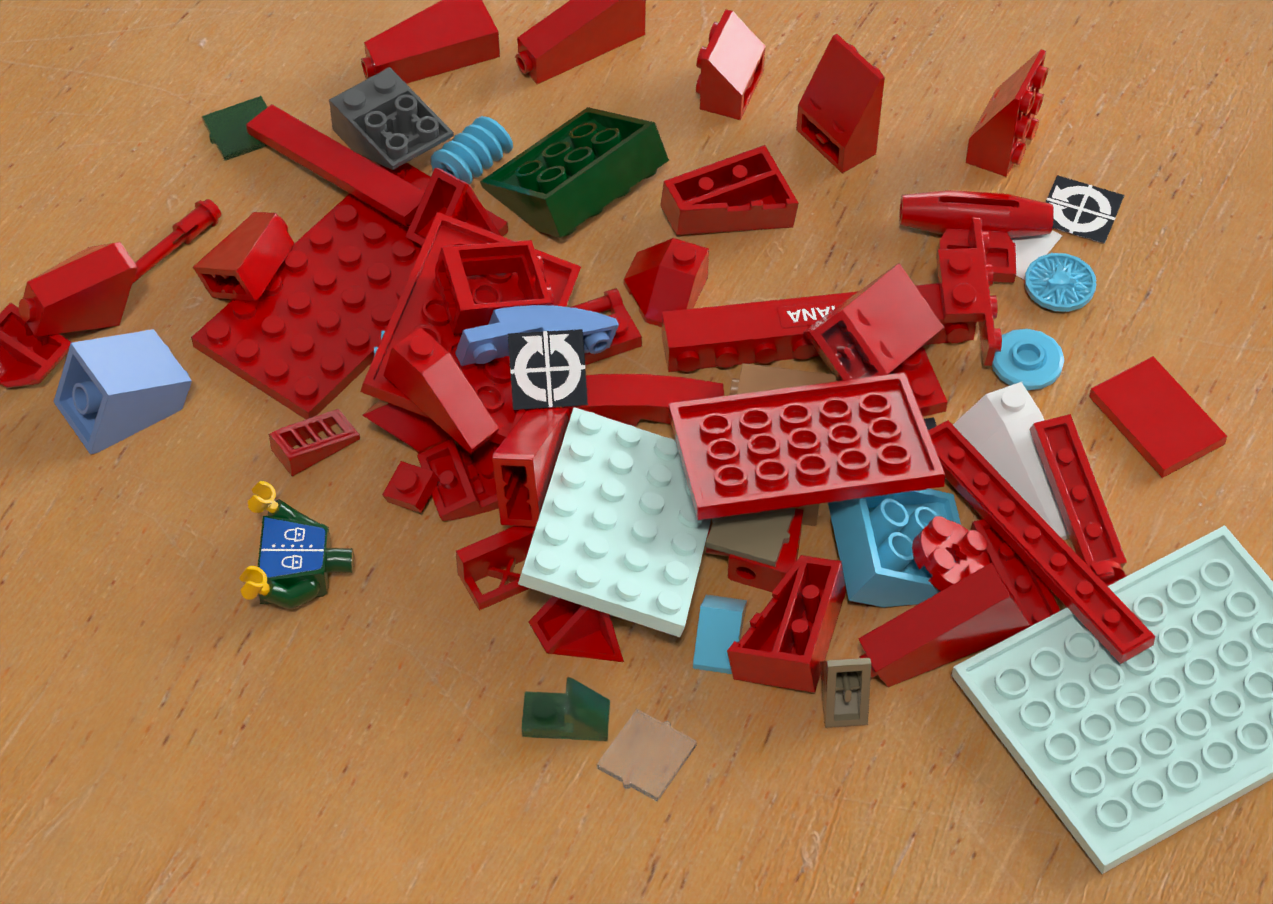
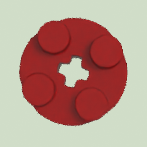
(941, 544)

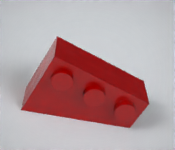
(730, 196)
(793, 629)

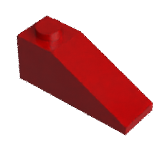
(440, 389)

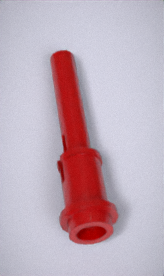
(184, 231)

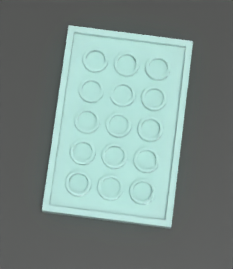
(618, 526)

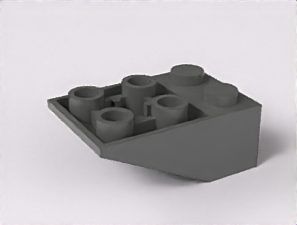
(386, 120)

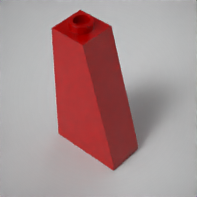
(578, 34)
(434, 41)
(526, 464)
(945, 628)

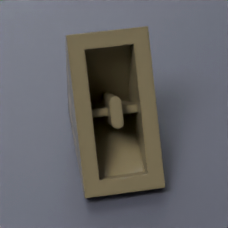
(846, 691)

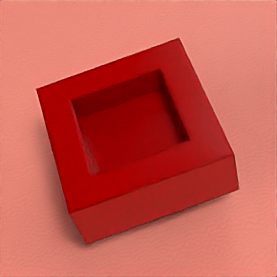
(410, 487)

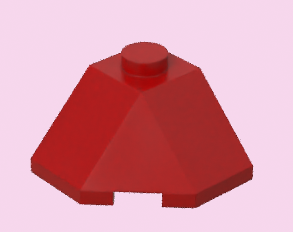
(667, 278)

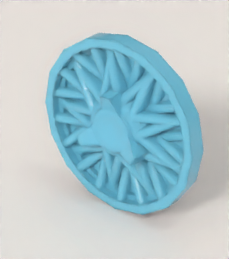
(1060, 282)
(1028, 358)

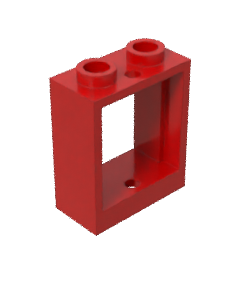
(483, 259)

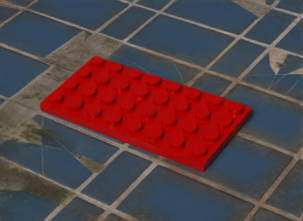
(322, 306)

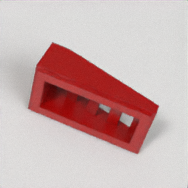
(307, 454)

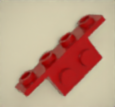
(966, 291)

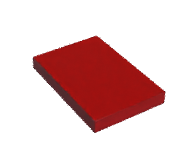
(1158, 416)

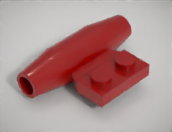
(1000, 214)

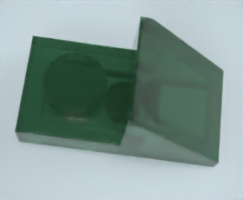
(568, 715)

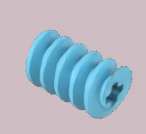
(473, 149)

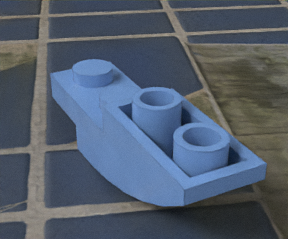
(491, 340)

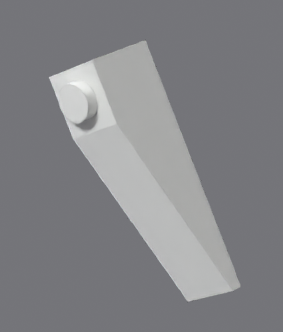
(1001, 434)

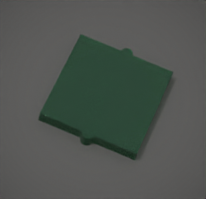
(229, 128)

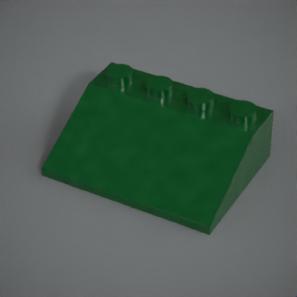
(578, 170)

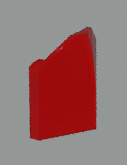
(22, 355)

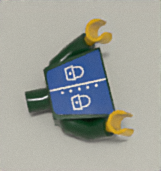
(292, 554)

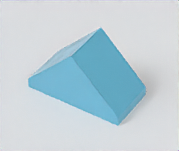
(718, 627)

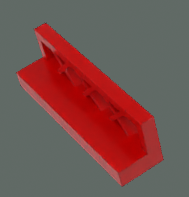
(490, 558)

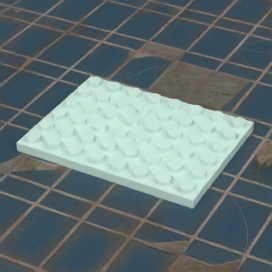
(1148, 740)

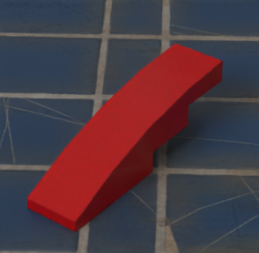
(642, 396)

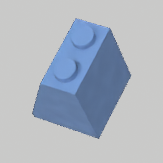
(119, 387)

